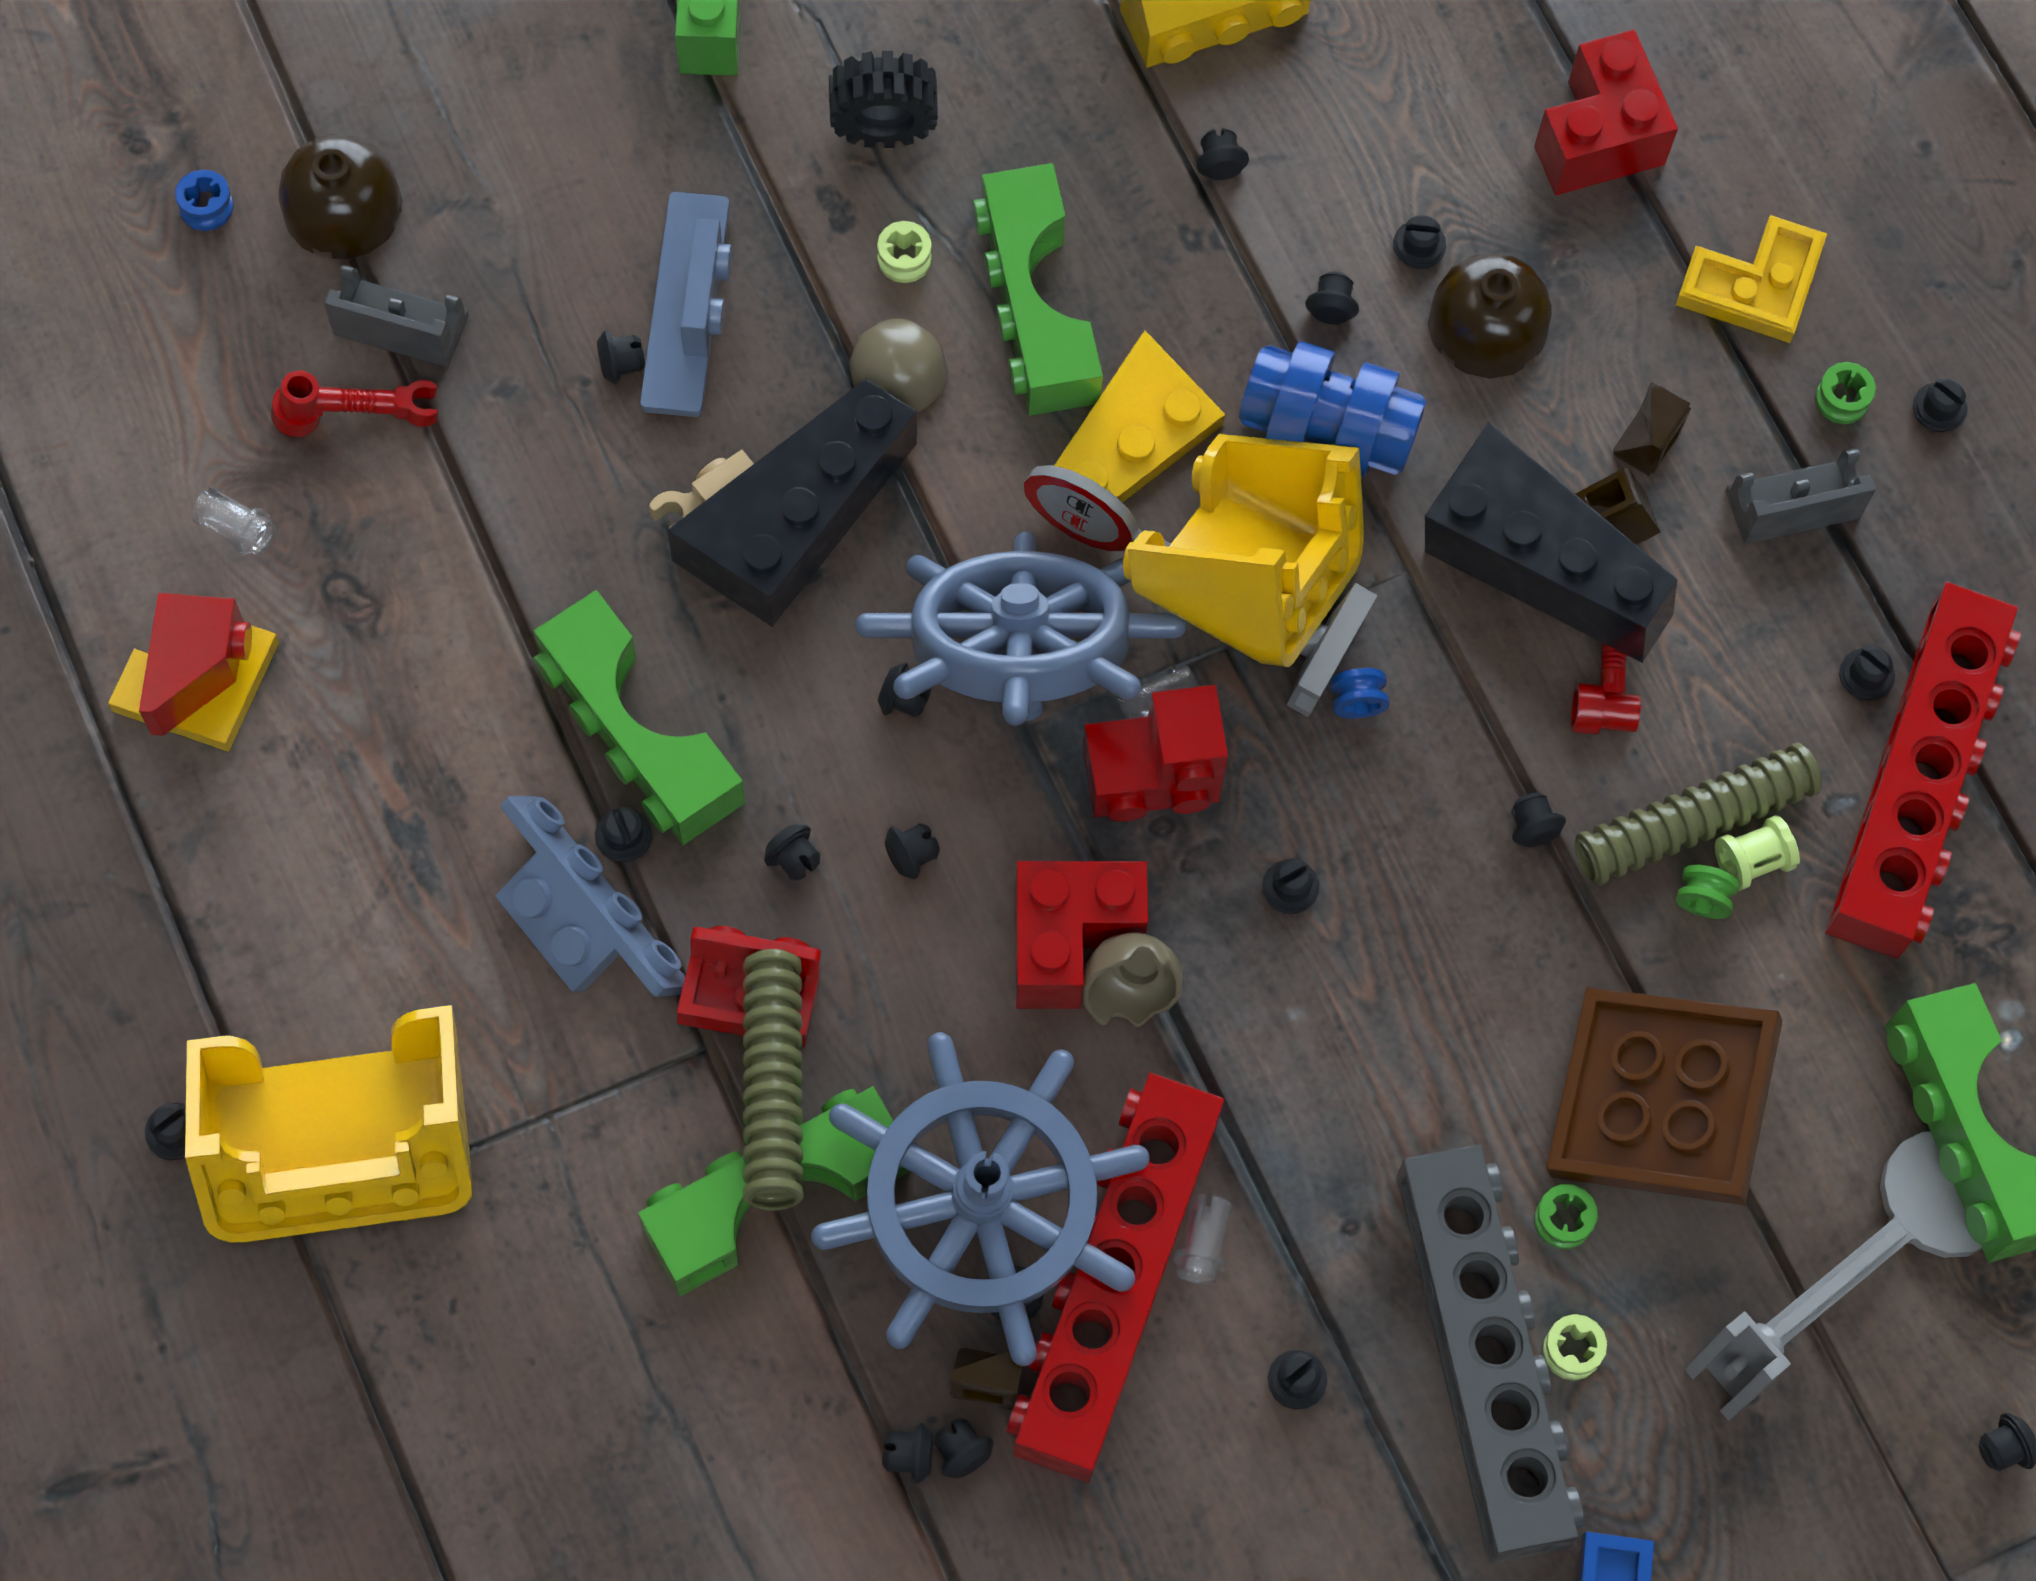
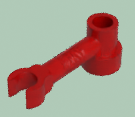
(301, 403)
(1606, 704)

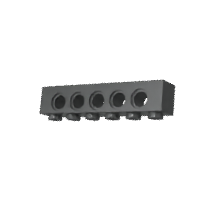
(1508, 1522)

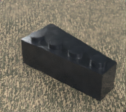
(795, 504)
(1547, 548)

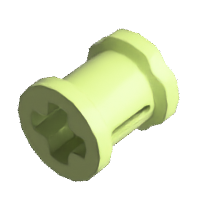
(1758, 851)

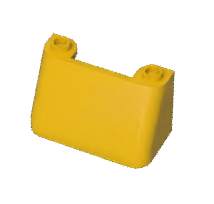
(1264, 547)
(328, 1136)

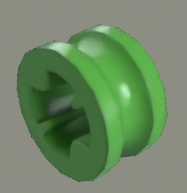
(1852, 376)
(1707, 891)
(1546, 1209)

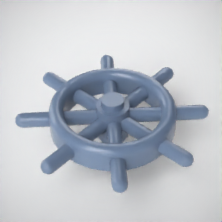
(1019, 628)
(981, 1197)

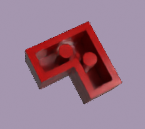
(1613, 125)
(1158, 760)
(1070, 909)

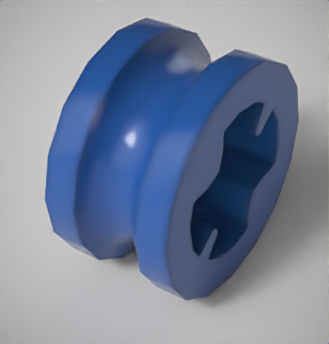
(219, 206)
(1359, 693)

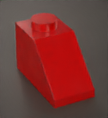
(191, 657)

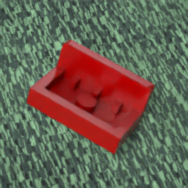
(715, 978)

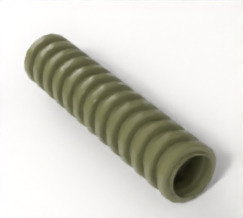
(1698, 813)
(772, 1080)

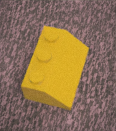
(1178, 28)

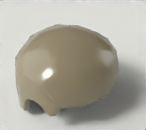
(901, 361)
(1131, 979)

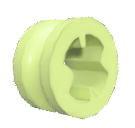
(904, 235)
(1579, 1328)

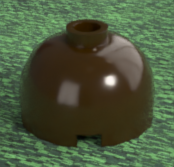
(339, 196)
(1490, 315)

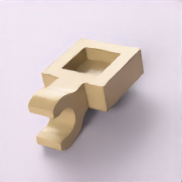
(707, 483)

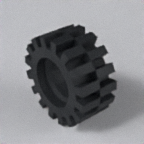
(883, 99)

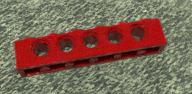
(1865, 907)
(1074, 1440)

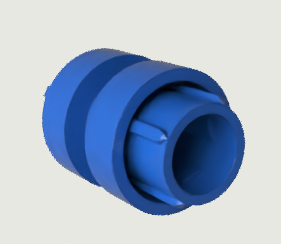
(1304, 401)

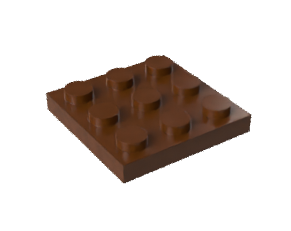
(1665, 1095)

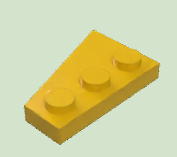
(1141, 422)

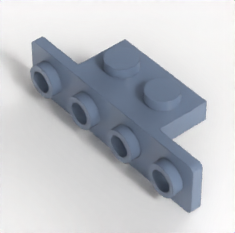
(687, 304)
(575, 911)

